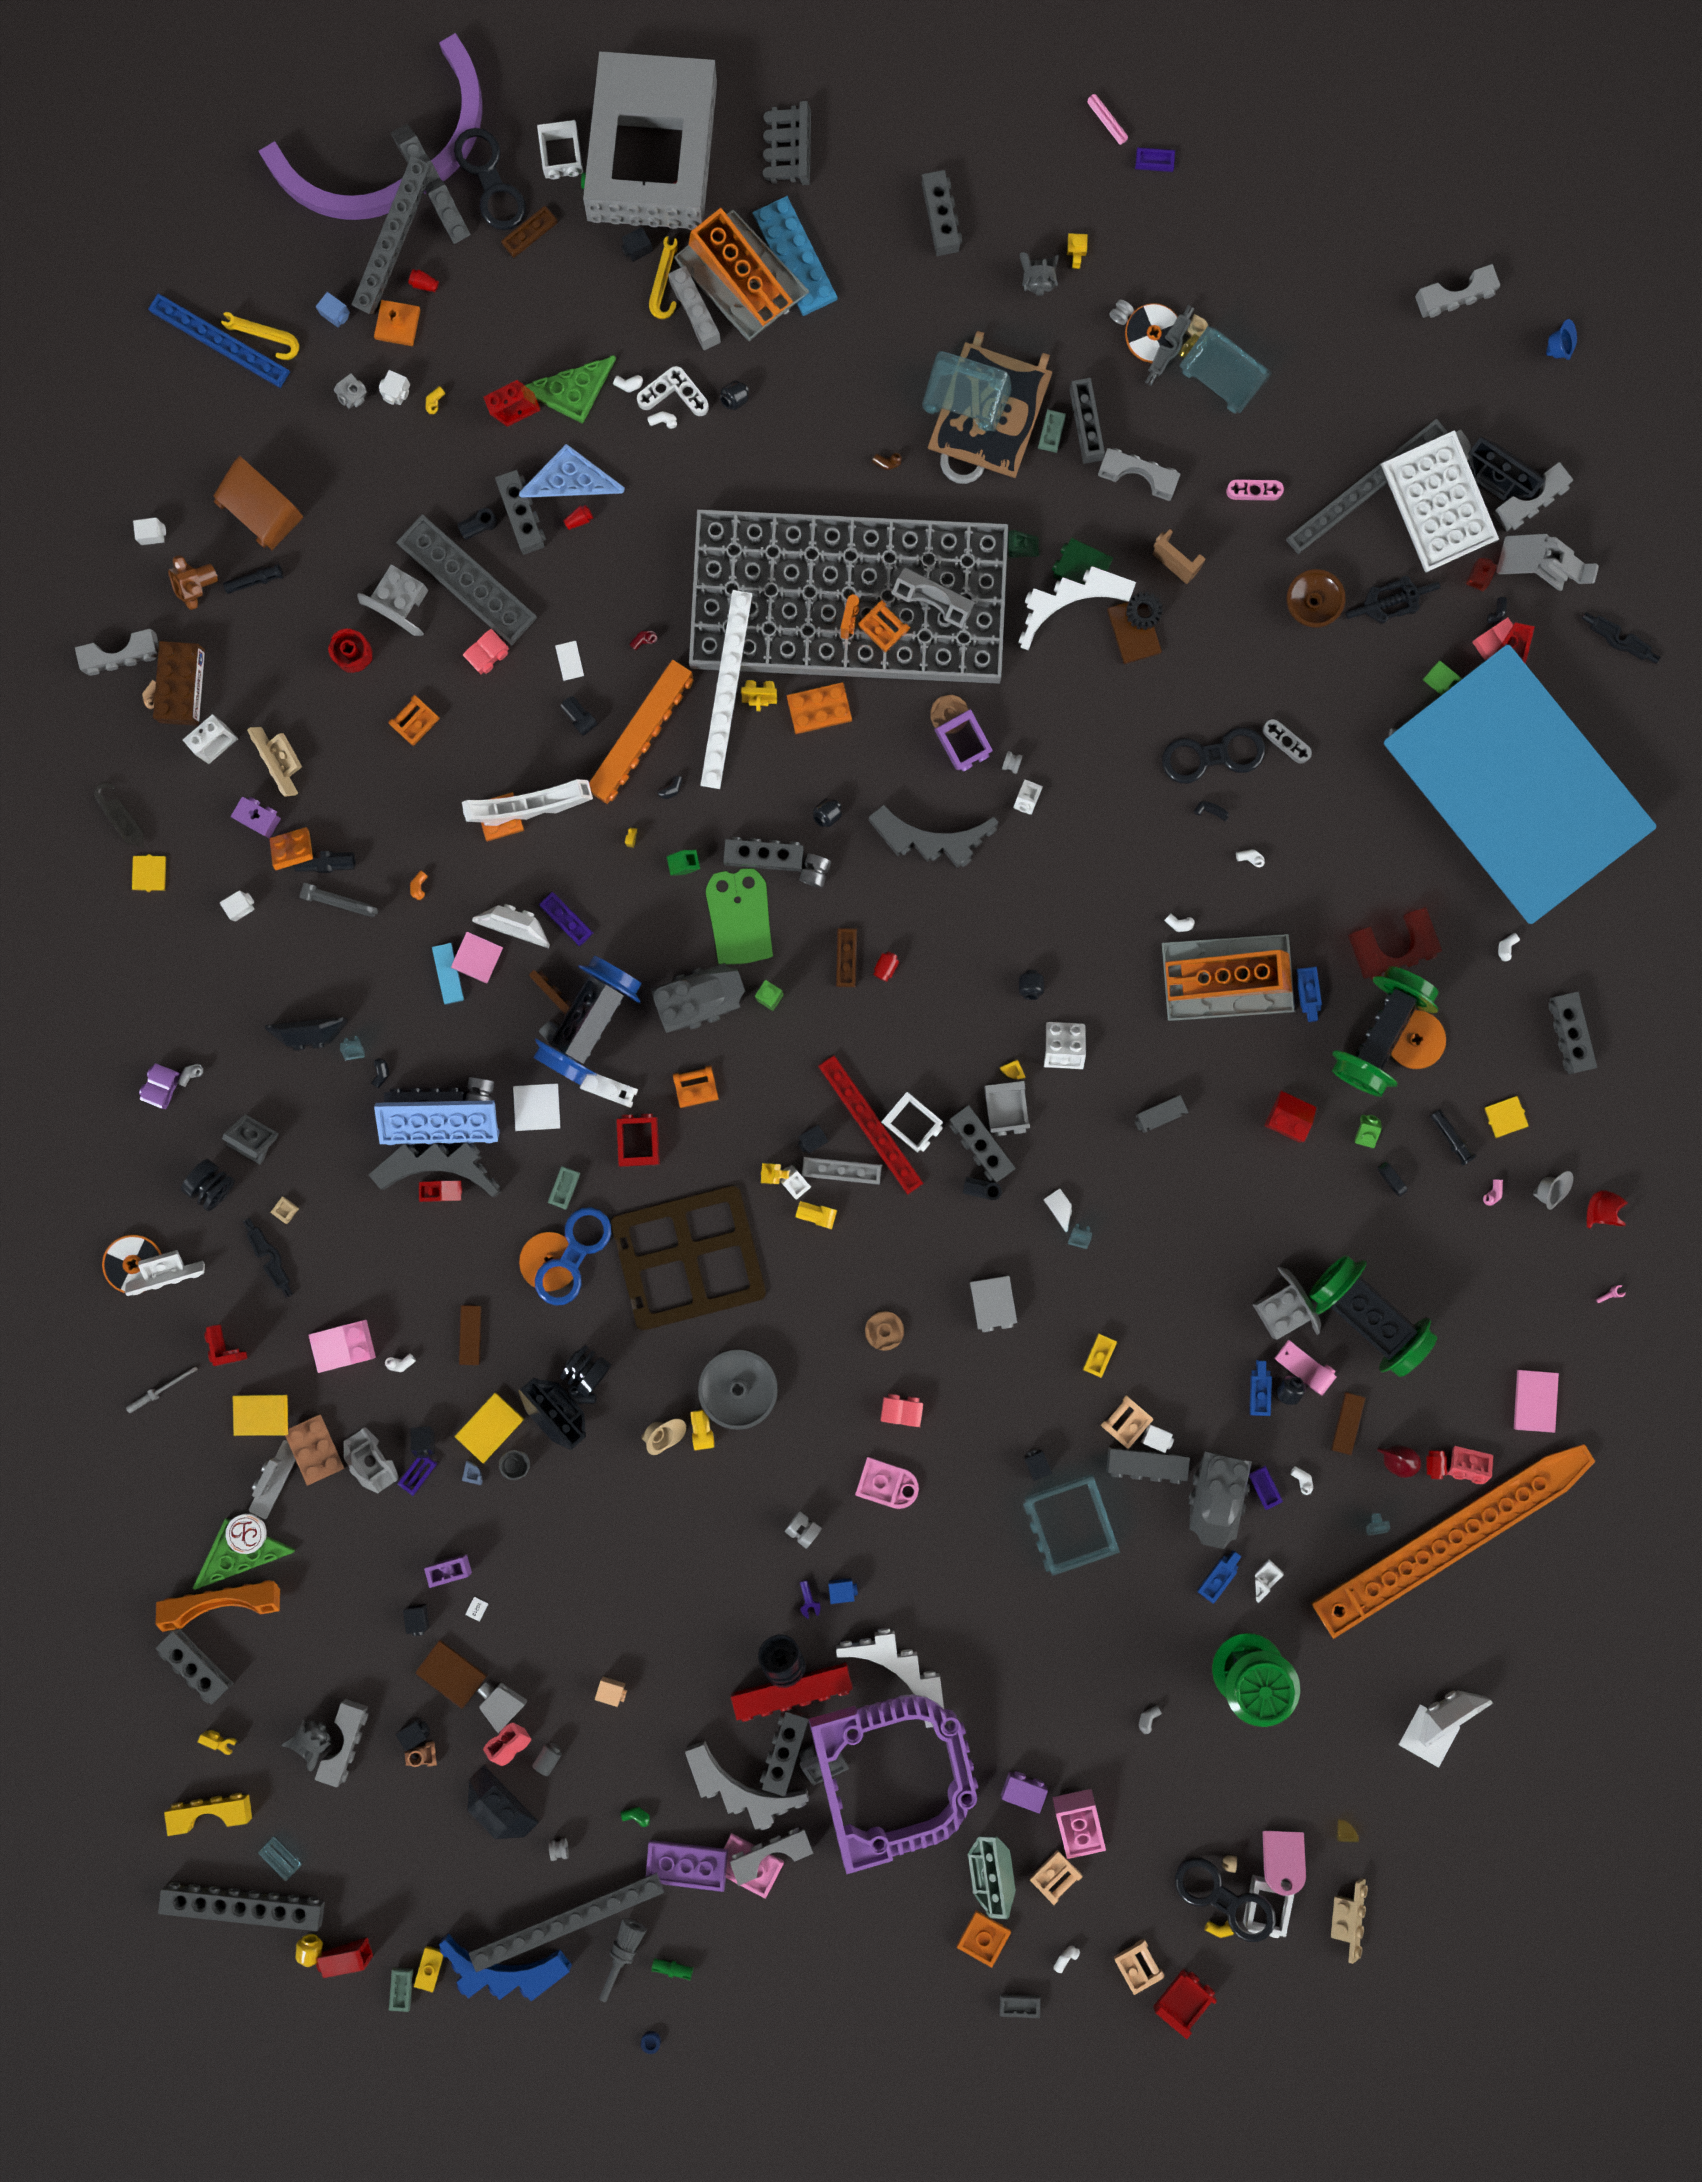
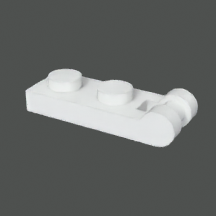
(609, 1089)

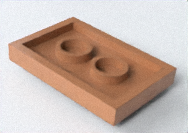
(314, 1450)

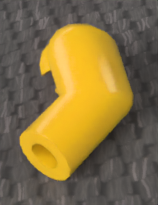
(1219, 1931)

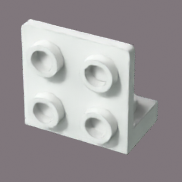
(1065, 1045)

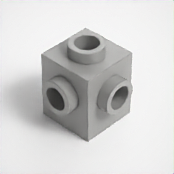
(350, 391)

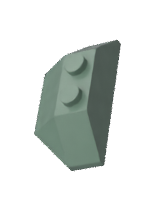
(992, 1876)

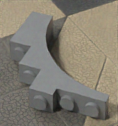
(736, 1796)

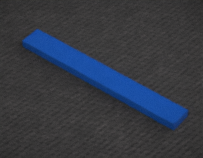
(219, 340)

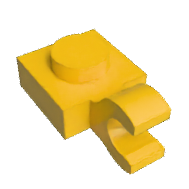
(1077, 247)
(771, 1173)
(213, 1740)

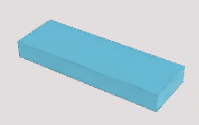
(448, 977)

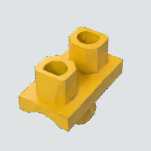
(759, 696)

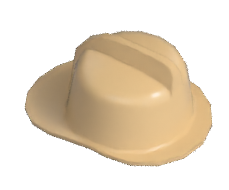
(661, 1435)

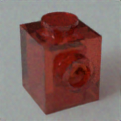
(1481, 574)

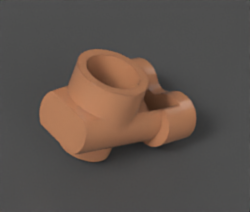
(426, 1755)

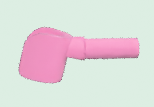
(1613, 1293)

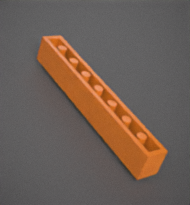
(640, 731)

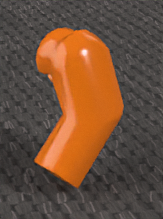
(415, 885)

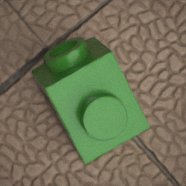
(1368, 1131)

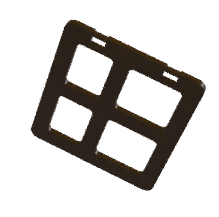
(687, 1252)

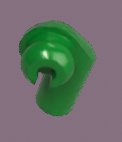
(637, 1814)

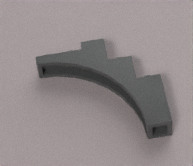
(436, 189)
(955, 845)
(436, 1158)

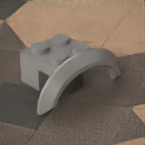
(396, 597)
(1287, 1308)

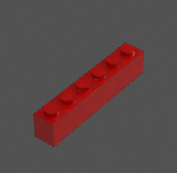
(812, 1686)

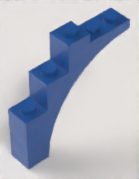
(502, 1979)

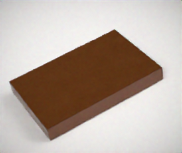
(1132, 642)
(451, 1674)

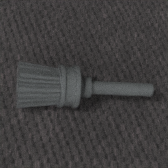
(623, 1951)

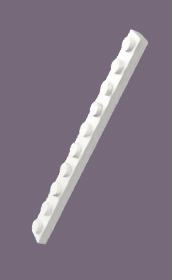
(726, 689)

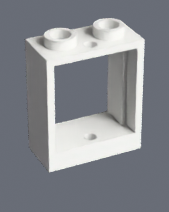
(557, 131)
(212, 741)
(924, 1143)
(1259, 1883)

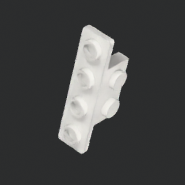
(162, 1271)

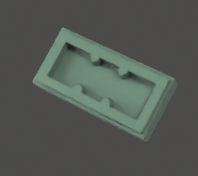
(1052, 431)
(564, 1187)
(400, 1989)

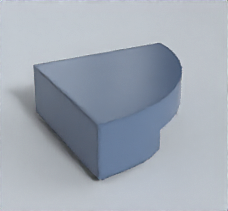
(472, 1473)

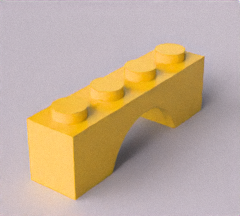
(232, 1810)

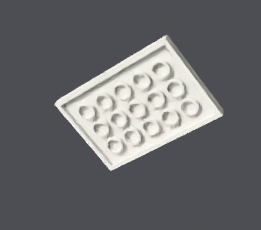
(1439, 501)

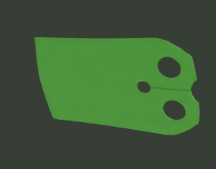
(742, 927)

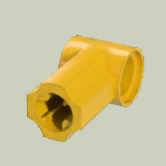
(820, 1215)
(702, 1434)

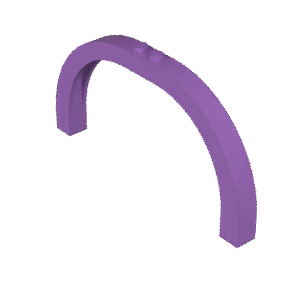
(380, 202)

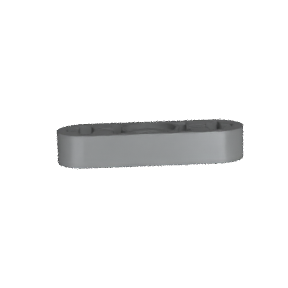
(1301, 745)

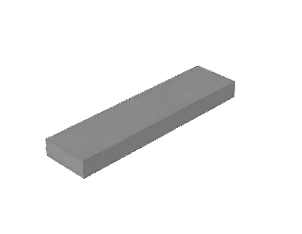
(841, 1170)

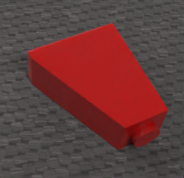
(345, 1958)

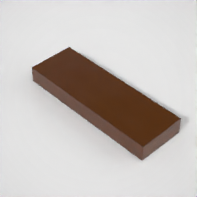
(529, 231)
(846, 957)
(470, 1335)
(1348, 1423)

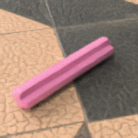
(1107, 119)

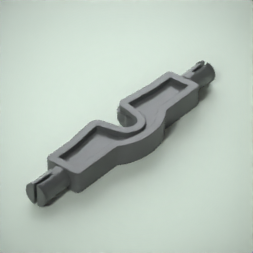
(1165, 354)

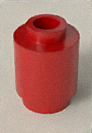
(886, 966)
(1436, 1464)

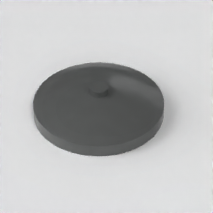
(737, 1389)

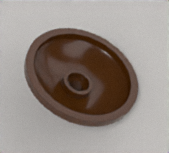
(1322, 588)

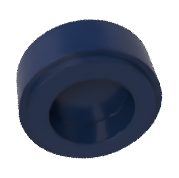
(650, 2042)

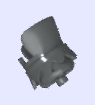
(1039, 274)
(309, 1742)

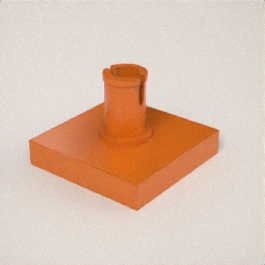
(397, 323)

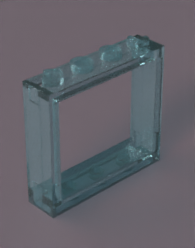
(1102, 1515)

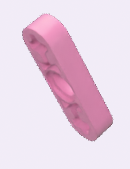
(1260, 483)

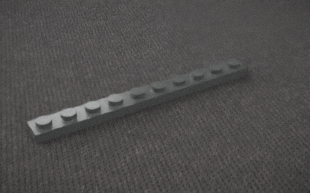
(1357, 493)
(566, 1922)

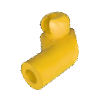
(432, 400)

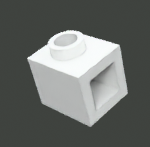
(394, 388)

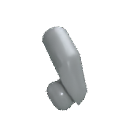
(189, 1072)
(1146, 1719)

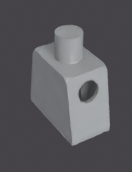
(500, 1704)

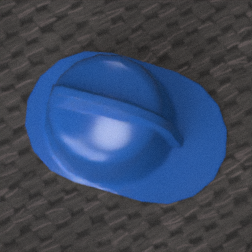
(1563, 341)

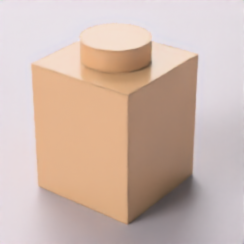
(611, 1692)

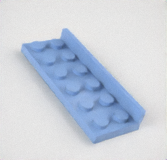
(436, 1122)

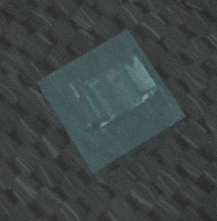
(352, 1049)
(1079, 1237)
(1377, 1526)

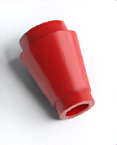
(422, 281)
(578, 517)

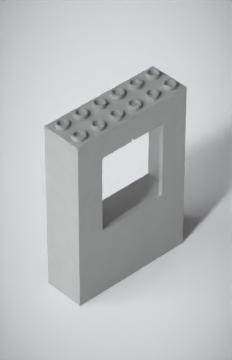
(651, 94)

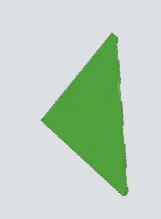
(574, 389)
(225, 1562)

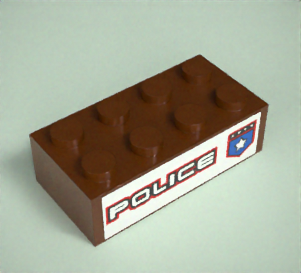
(179, 683)

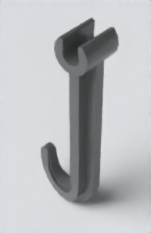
(310, 893)

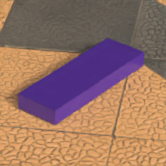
(566, 919)

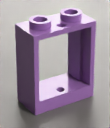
(942, 729)

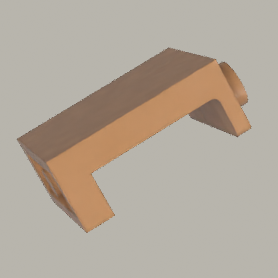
(1175, 560)

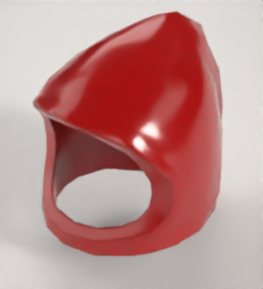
(1604, 1209)

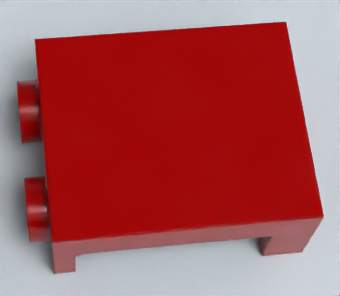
(1184, 2002)

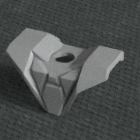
(375, 1477)

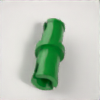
(672, 1969)

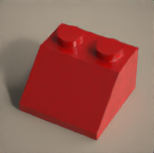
(1291, 1117)

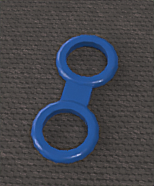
(573, 1256)

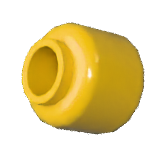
(308, 1950)

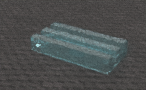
(280, 1860)

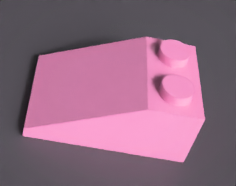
(342, 1346)
(1079, 1823)

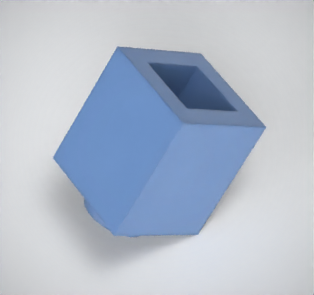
(333, 310)

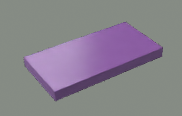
(687, 1865)

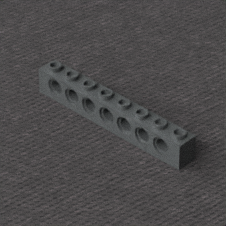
(392, 235)
(172, 1905)

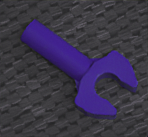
(808, 1600)

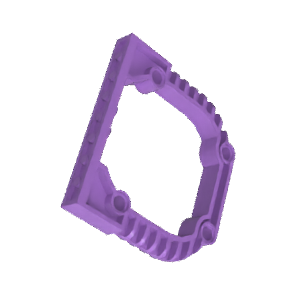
(831, 1736)

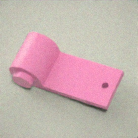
(1303, 1366)

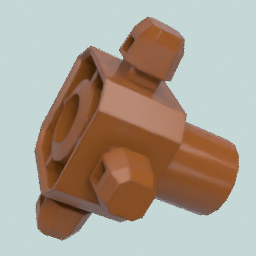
(188, 582)

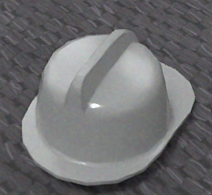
(1554, 1189)

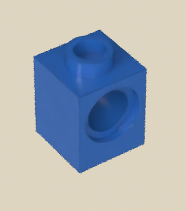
(842, 1590)

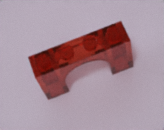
(1423, 945)

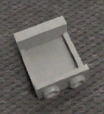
(1006, 1108)
(993, 1303)

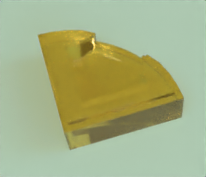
(1185, 349)
(1346, 1832)

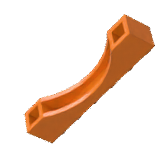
(177, 1612)

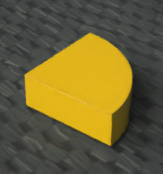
(630, 838)
(1013, 1070)

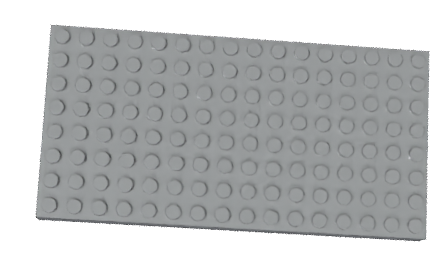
(811, 565)

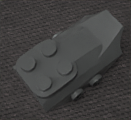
(698, 997)
(1218, 1498)

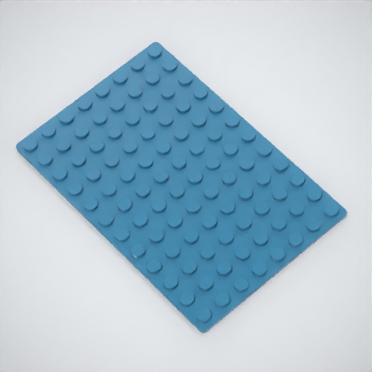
(1519, 784)

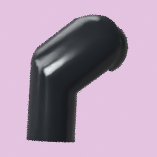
(671, 790)

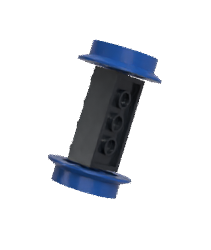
(587, 1019)

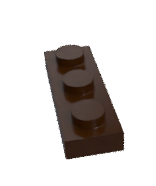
(553, 992)

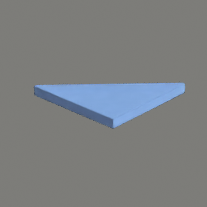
(570, 475)

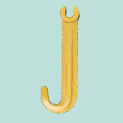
(661, 281)
(264, 332)

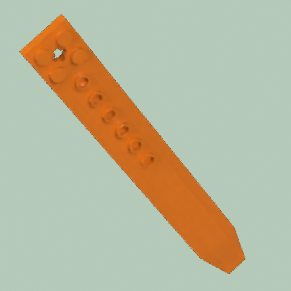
(1452, 1539)

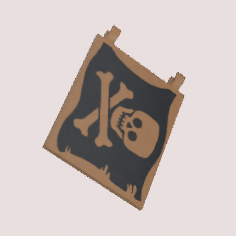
(1005, 447)

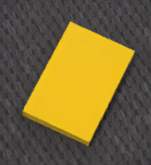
(260, 1415)
(489, 1427)

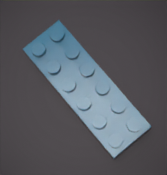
(791, 245)

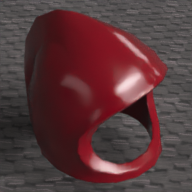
(1401, 1460)

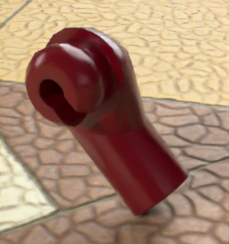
(643, 637)

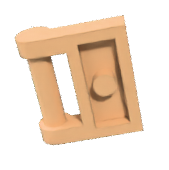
(1132, 1426)
(1051, 1872)
(1133, 1970)

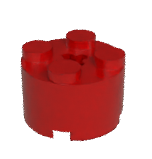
(339, 650)

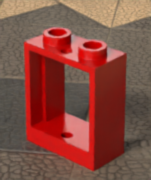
(519, 399)
(638, 1161)

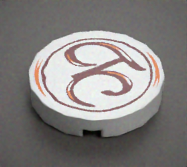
(246, 1533)

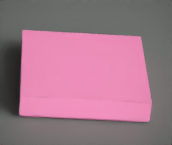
(476, 957)

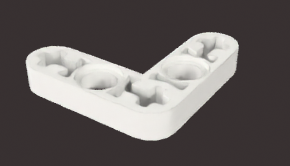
(671, 386)

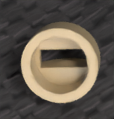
(1230, 1863)

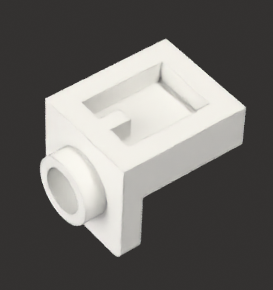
(1027, 797)
(796, 1183)

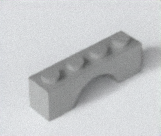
(1435, 298)
(695, 308)
(1162, 480)
(1515, 510)
(915, 587)
(142, 646)
(349, 1719)
(746, 1865)

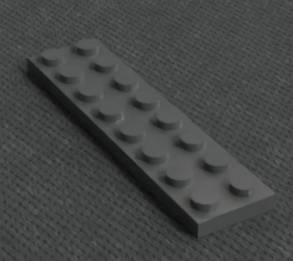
(466, 580)

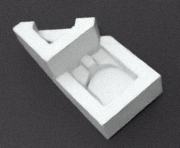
(1060, 1208)
(1266, 1578)

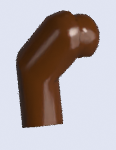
(887, 463)

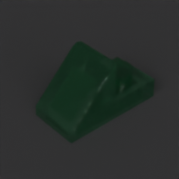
(1022, 545)

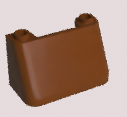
(256, 504)

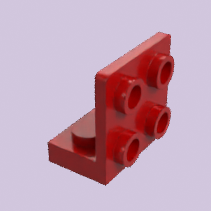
(218, 1353)

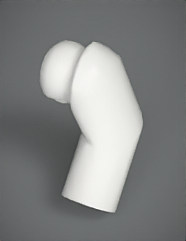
(630, 384)
(664, 417)
(1252, 856)
(1180, 925)
(1504, 949)
(399, 1365)
(1304, 1479)
(1070, 1952)

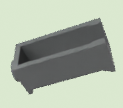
(1160, 1114)

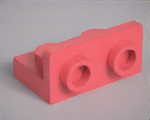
(1470, 1465)

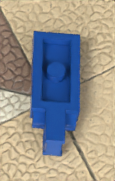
(1309, 992)
(1260, 1390)
(1219, 1577)

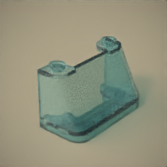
(1225, 369)
(967, 389)

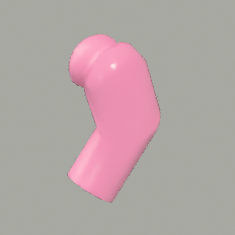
(1495, 1194)

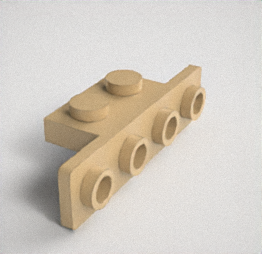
(278, 757)
(1348, 1919)

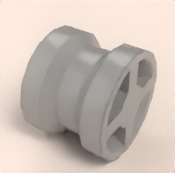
(1121, 312)
(1012, 762)
(558, 1849)

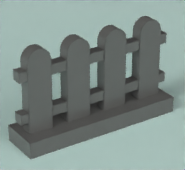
(792, 153)

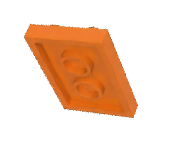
(819, 708)

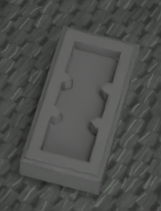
(1019, 2006)

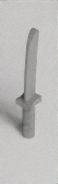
(152, 1394)

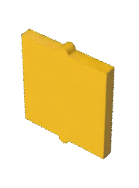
(149, 873)
(1506, 1116)

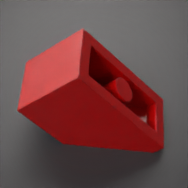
(440, 1191)

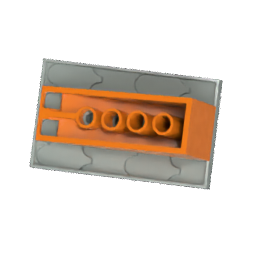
(739, 273)
(1228, 977)

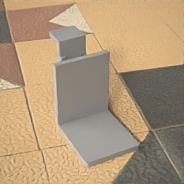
(1546, 558)

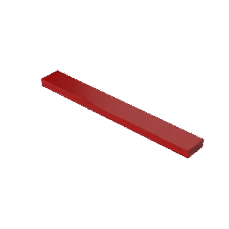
(870, 1124)

